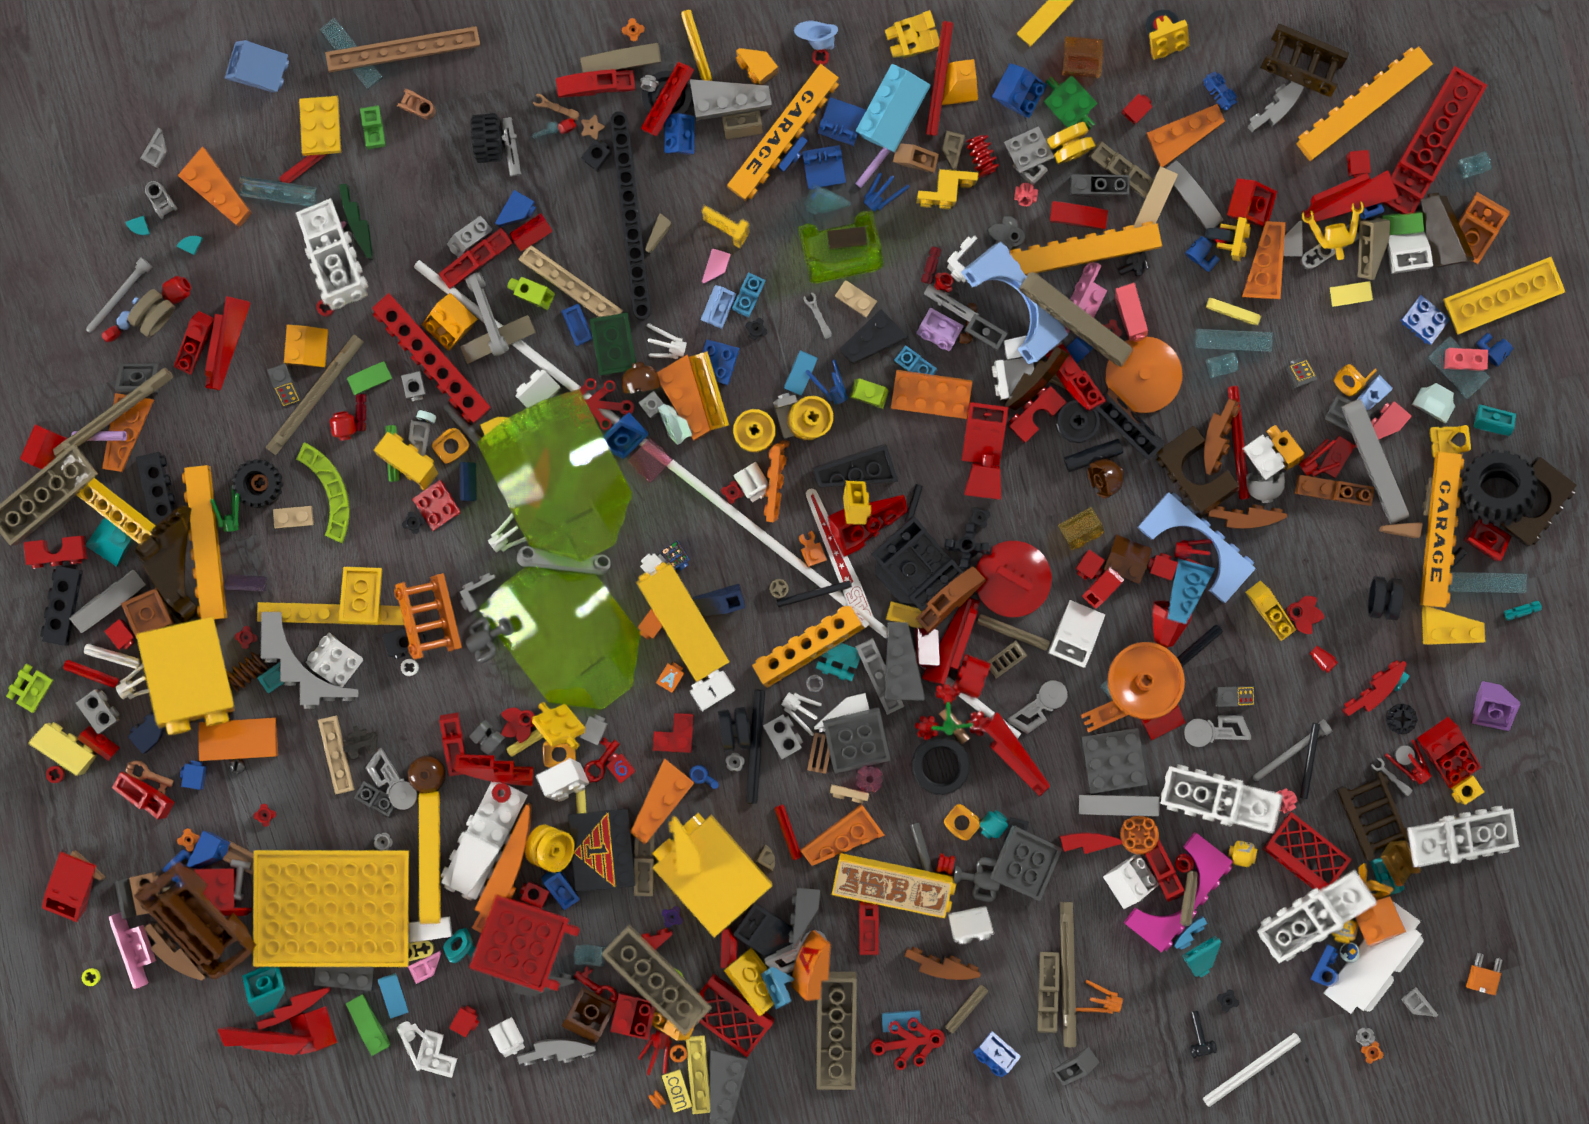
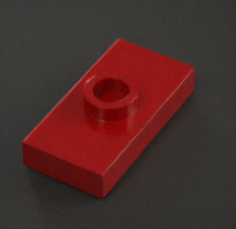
(1338, 453)
(98, 743)

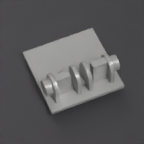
(1028, 150)

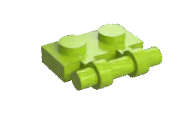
(34, 691)

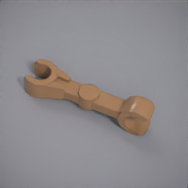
(557, 108)

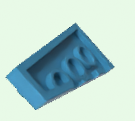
(1187, 588)

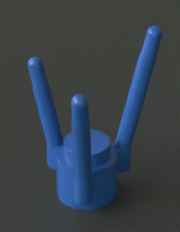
(874, 200)
(838, 392)

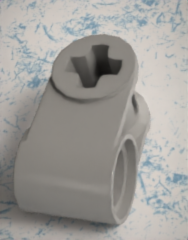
(162, 201)

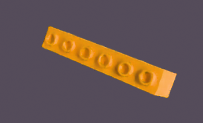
(819, 646)

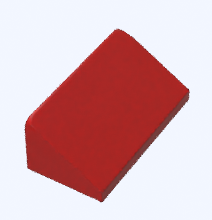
(531, 232)

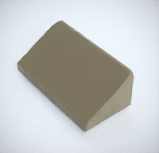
(742, 124)

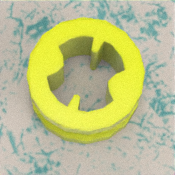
(93, 971)

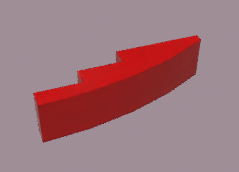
(475, 258)
(488, 769)
(299, 1003)

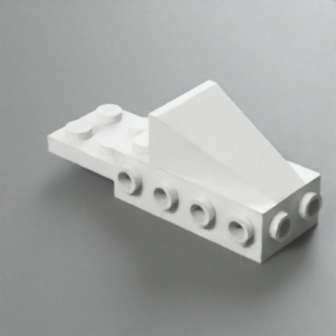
(331, 255)
(1220, 799)
(1464, 836)
(482, 843)
(1315, 916)

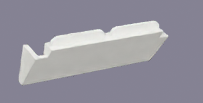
(1368, 978)

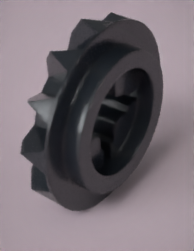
(1396, 712)

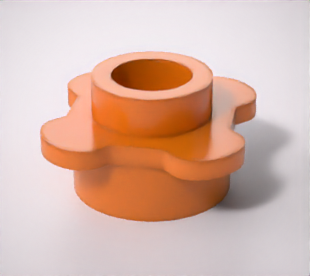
(638, 29)
(193, 839)
(1372, 1057)

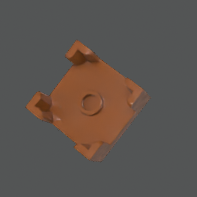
(147, 612)

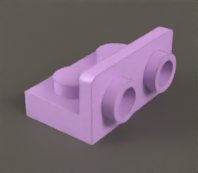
(939, 329)

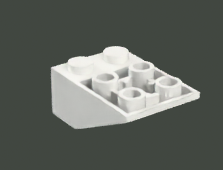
(1076, 634)
(970, 924)

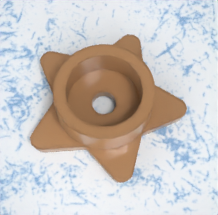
(592, 132)

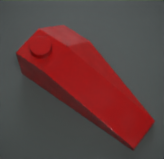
(853, 536)

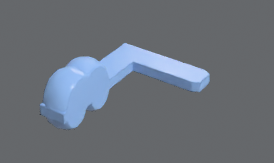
(122, 319)

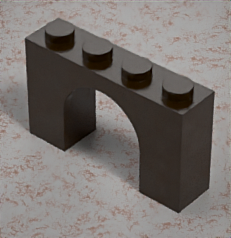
(1557, 488)
(1202, 497)

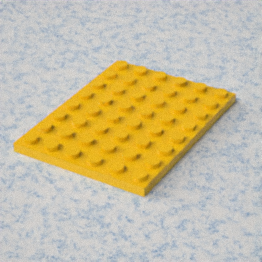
(331, 908)

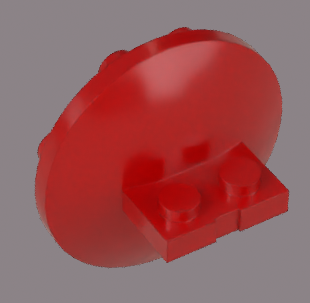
(1015, 579)

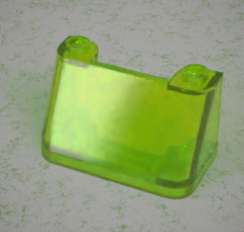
(828, 264)

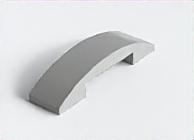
(1195, 197)
(877, 672)

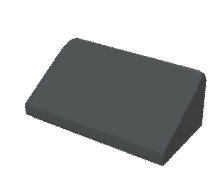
(125, 898)

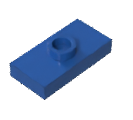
(793, 154)

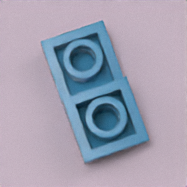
(748, 295)
(913, 362)
(798, 377)
(1185, 937)
(393, 995)

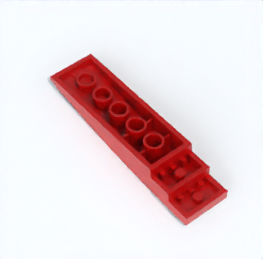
(1434, 139)

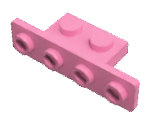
(1087, 293)
(134, 949)

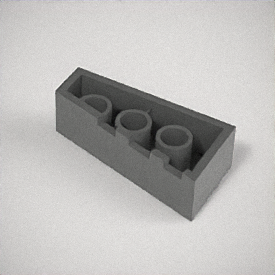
(901, 665)
(725, 1085)

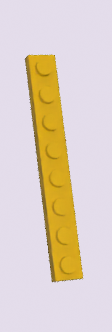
(324, 613)

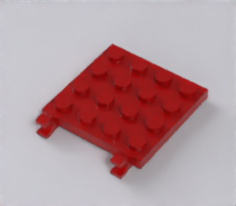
(520, 943)

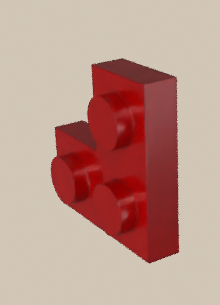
(680, 739)

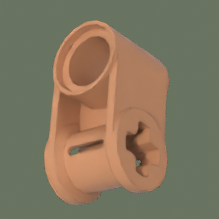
(414, 103)

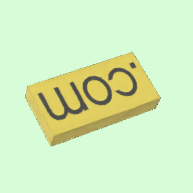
(677, 1090)

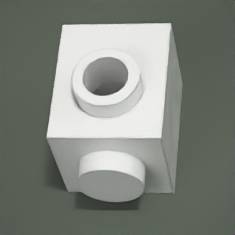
(650, 562)

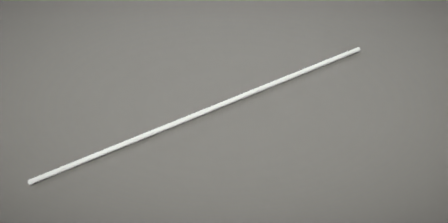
(695, 483)

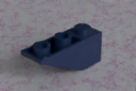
(720, 601)
(147, 734)

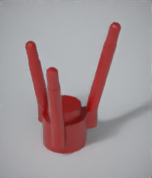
(1309, 464)
(1183, 550)
(1420, 771)
(660, 1041)

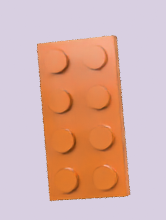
(931, 394)

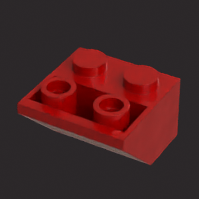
(633, 1016)

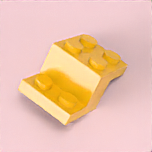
(947, 188)

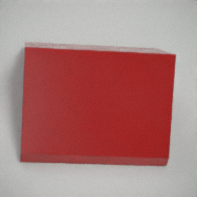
(40, 447)
(1488, 539)
(1163, 724)
(317, 1025)

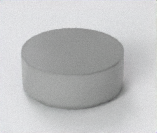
(1401, 754)

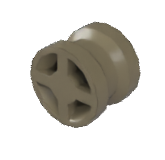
(779, 588)

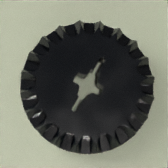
(650, 97)

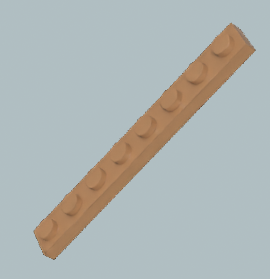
(402, 49)

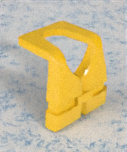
(1442, 439)

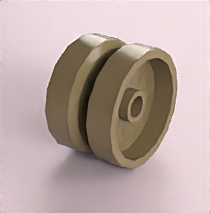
(151, 313)

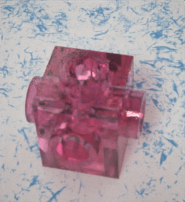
(869, 771)

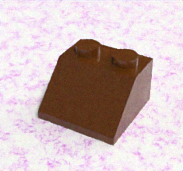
(1128, 559)
(589, 1015)

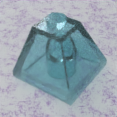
(824, 200)

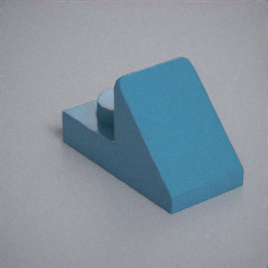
(775, 982)

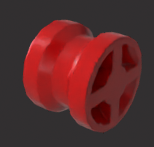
(945, 864)

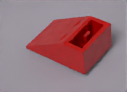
(984, 432)
(1449, 752)
(69, 887)

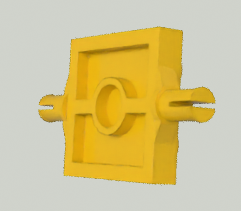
(558, 725)

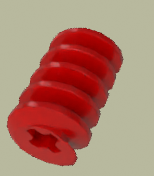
(982, 155)

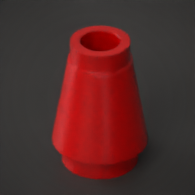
(1323, 659)

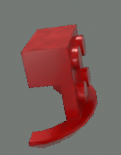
(221, 890)

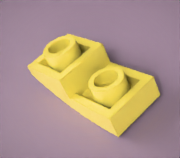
(1351, 293)

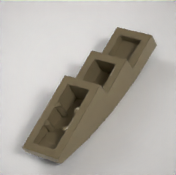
(623, 59)
(1118, 165)
(511, 332)
(644, 867)
(1048, 992)

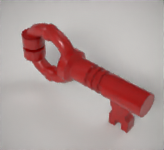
(611, 747)
(598, 989)

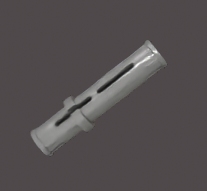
(506, 123)
(932, 292)

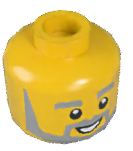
(1243, 853)
(1347, 933)

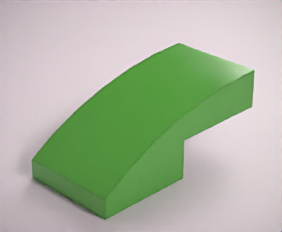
(372, 127)
(1405, 223)
(369, 378)

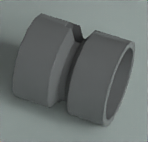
(486, 737)

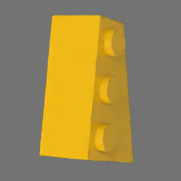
(406, 460)

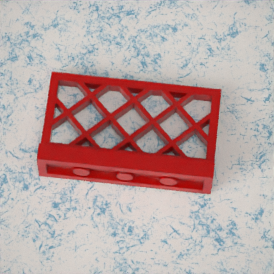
(1294, 865)
(736, 1000)

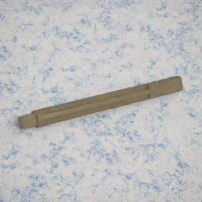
(314, 394)
(116, 410)
(1068, 974)

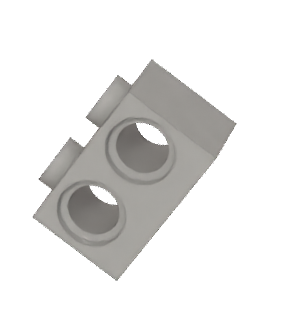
(94, 714)
(778, 738)

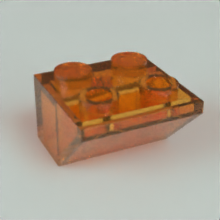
(1082, 57)

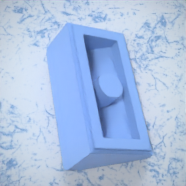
(718, 306)

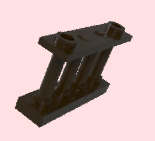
(1310, 46)
(1354, 813)

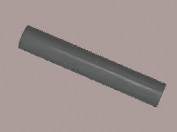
(462, 423)
(921, 847)

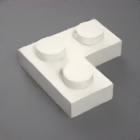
(430, 1058)

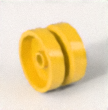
(1072, 144)
(754, 419)
(812, 428)
(549, 848)

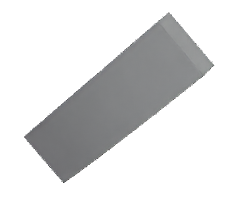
(107, 601)
(1119, 805)

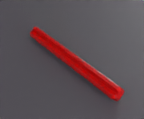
(939, 78)
(1238, 442)

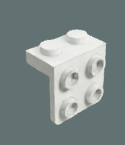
(954, 266)
(1009, 374)
(1264, 457)
(334, 660)

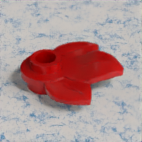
(1307, 614)
(515, 724)

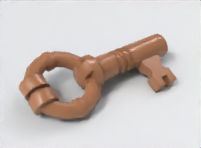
(147, 774)

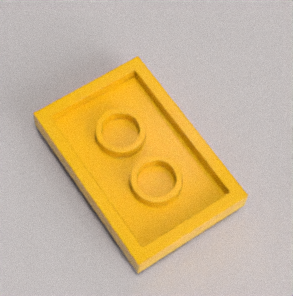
(320, 125)
(360, 595)
(747, 977)

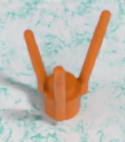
(1111, 1003)

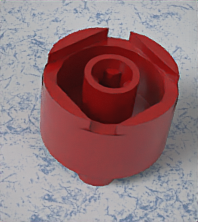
(972, 675)

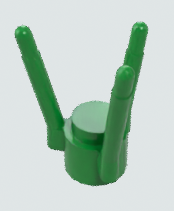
(230, 521)

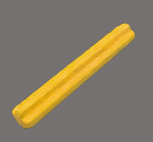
(696, 45)

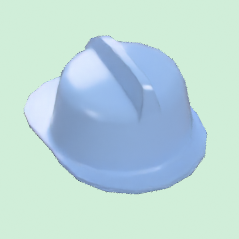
(818, 34)

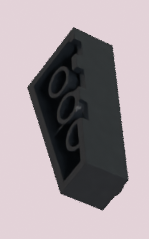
(868, 466)

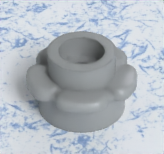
(649, 83)
(730, 765)
(379, 837)
(1365, 1041)

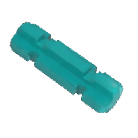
(1522, 610)

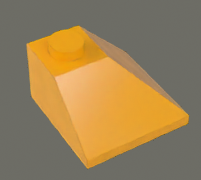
(960, 83)

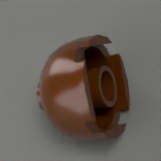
(640, 378)
(1106, 477)
(426, 774)

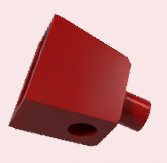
(984, 479)

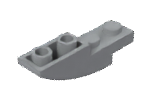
(1285, 99)
(564, 1048)

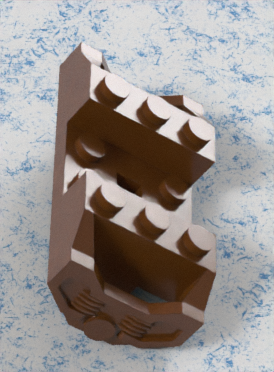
(195, 920)

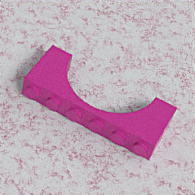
(1210, 866)

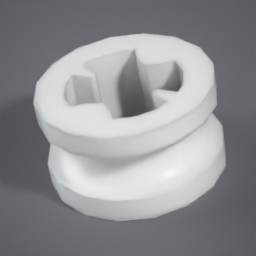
(409, 661)

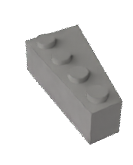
(724, 98)

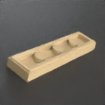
(1156, 197)
(335, 754)

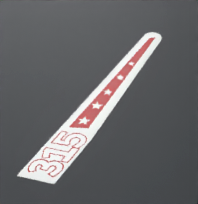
(842, 566)

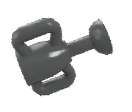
(483, 639)
(980, 879)

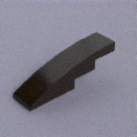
(1031, 384)

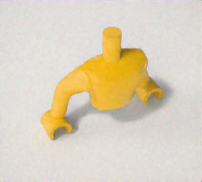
(1336, 235)

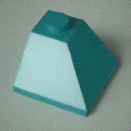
(110, 542)
(1202, 956)
(264, 989)

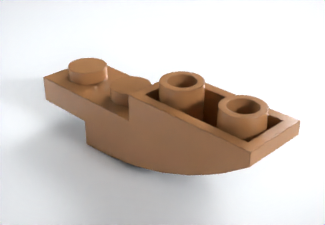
(174, 958)

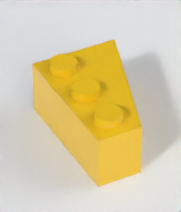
(1448, 628)

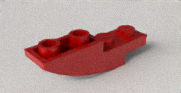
(595, 82)
(1078, 382)
(1382, 686)

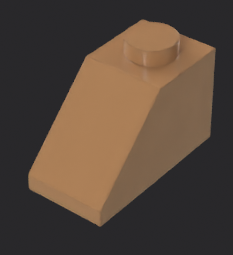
(915, 157)

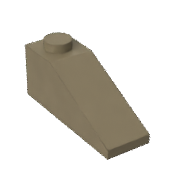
(1372, 244)

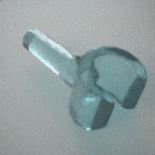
(551, 129)

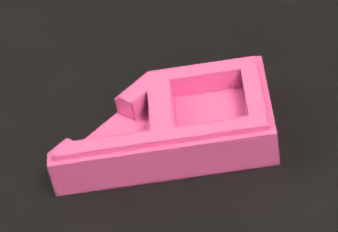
(716, 265)
(425, 968)

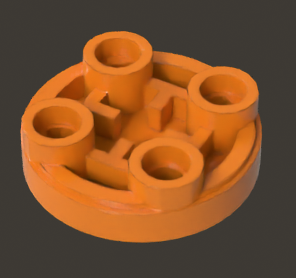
(1139, 835)

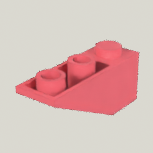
(1390, 421)

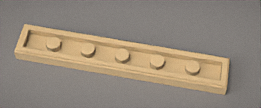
(568, 283)

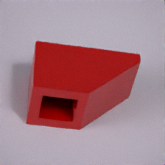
(1102, 587)

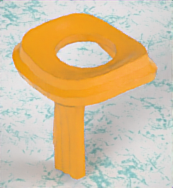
(1359, 380)
(438, 445)
(547, 754)
(973, 822)
(1372, 885)

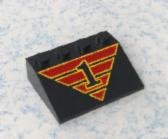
(601, 850)

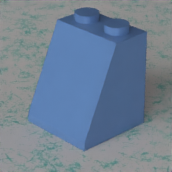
(257, 66)

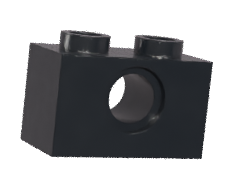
(393, 644)

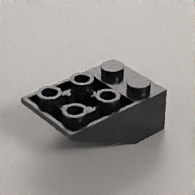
(764, 931)

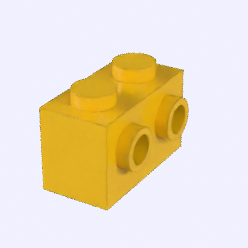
(856, 502)

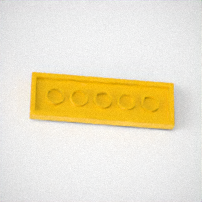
(1504, 295)

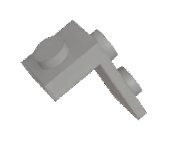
(468, 236)
(782, 407)
(468, 602)

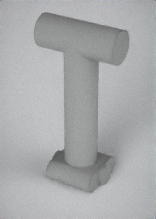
(240, 865)

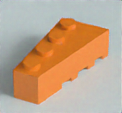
(211, 183)
(683, 393)

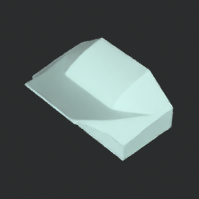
(1435, 401)
(675, 425)

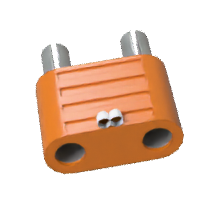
(1482, 978)

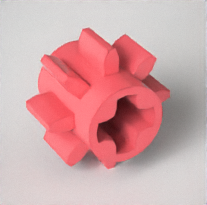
(1026, 194)
(1288, 800)

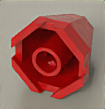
(1166, 630)

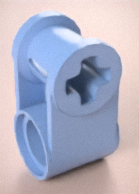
(1375, 392)

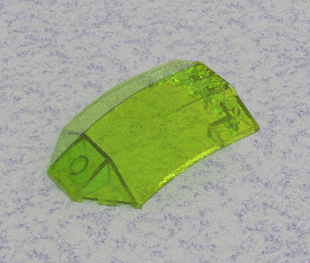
(559, 477)
(567, 635)

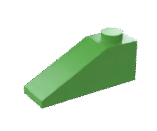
(368, 1025)

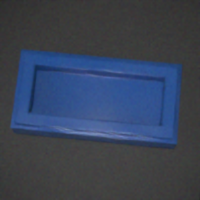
(577, 325)

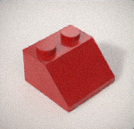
(1252, 202)

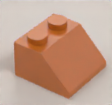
(1380, 922)

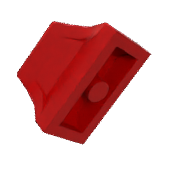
(728, 947)

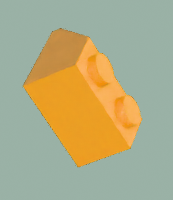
(305, 346)

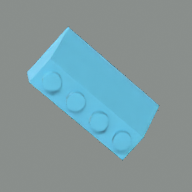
(892, 108)

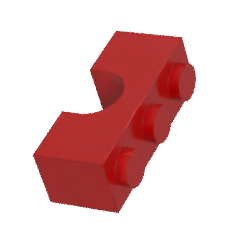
(1023, 425)
(72, 550)

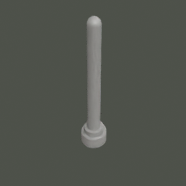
(141, 268)
(1323, 730)

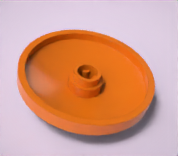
(1148, 377)
(1146, 680)

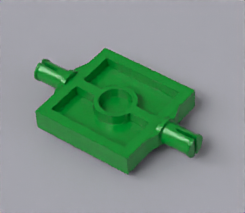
(1070, 102)

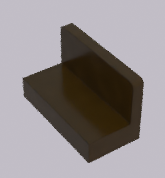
(847, 238)

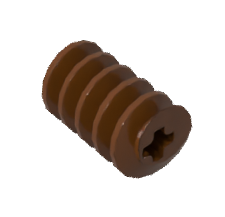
(246, 670)

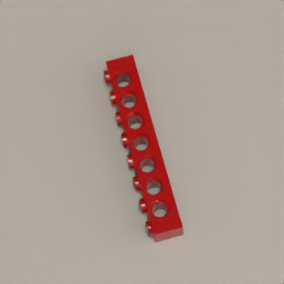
(381, 312)

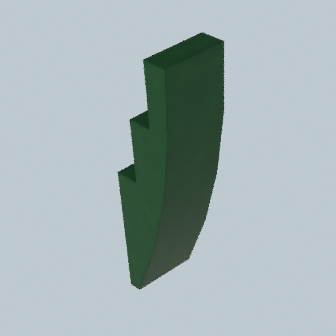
(359, 227)

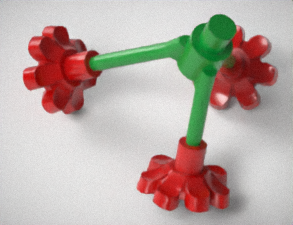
(929, 727)

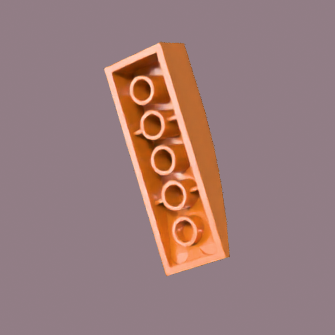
(509, 864)

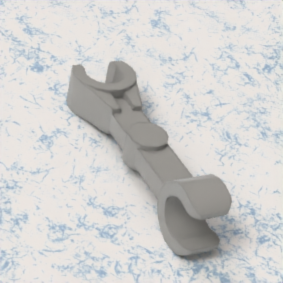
(818, 316)
(1402, 786)

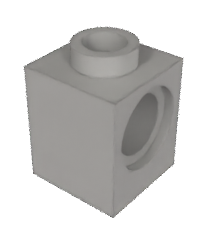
(407, 380)
(650, 404)
(594, 729)

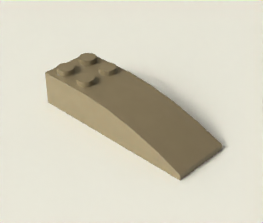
(44, 495)
(656, 979)
(836, 1032)

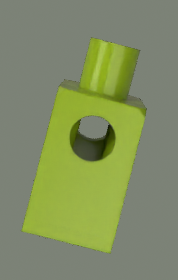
(536, 294)
(869, 393)

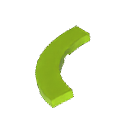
(334, 488)

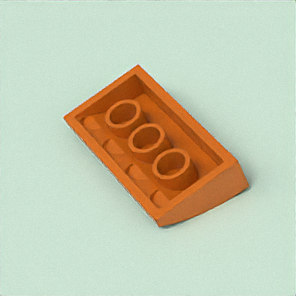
(238, 739)

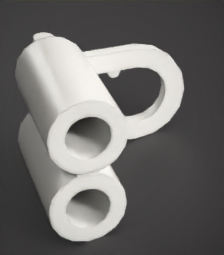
(752, 482)
(507, 1037)

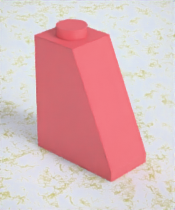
(1131, 312)

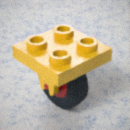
(1166, 33)
(1231, 237)

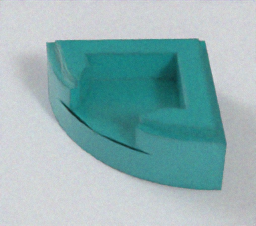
(138, 226)
(190, 244)
(1403, 679)

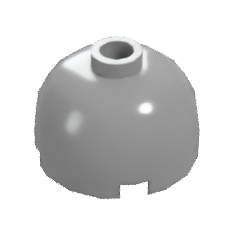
(1265, 489)

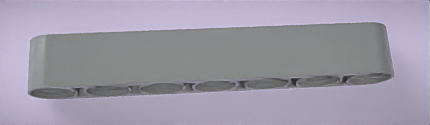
(1375, 461)

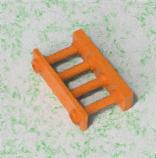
(441, 603)

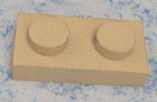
(855, 298)
(293, 517)
(856, 795)

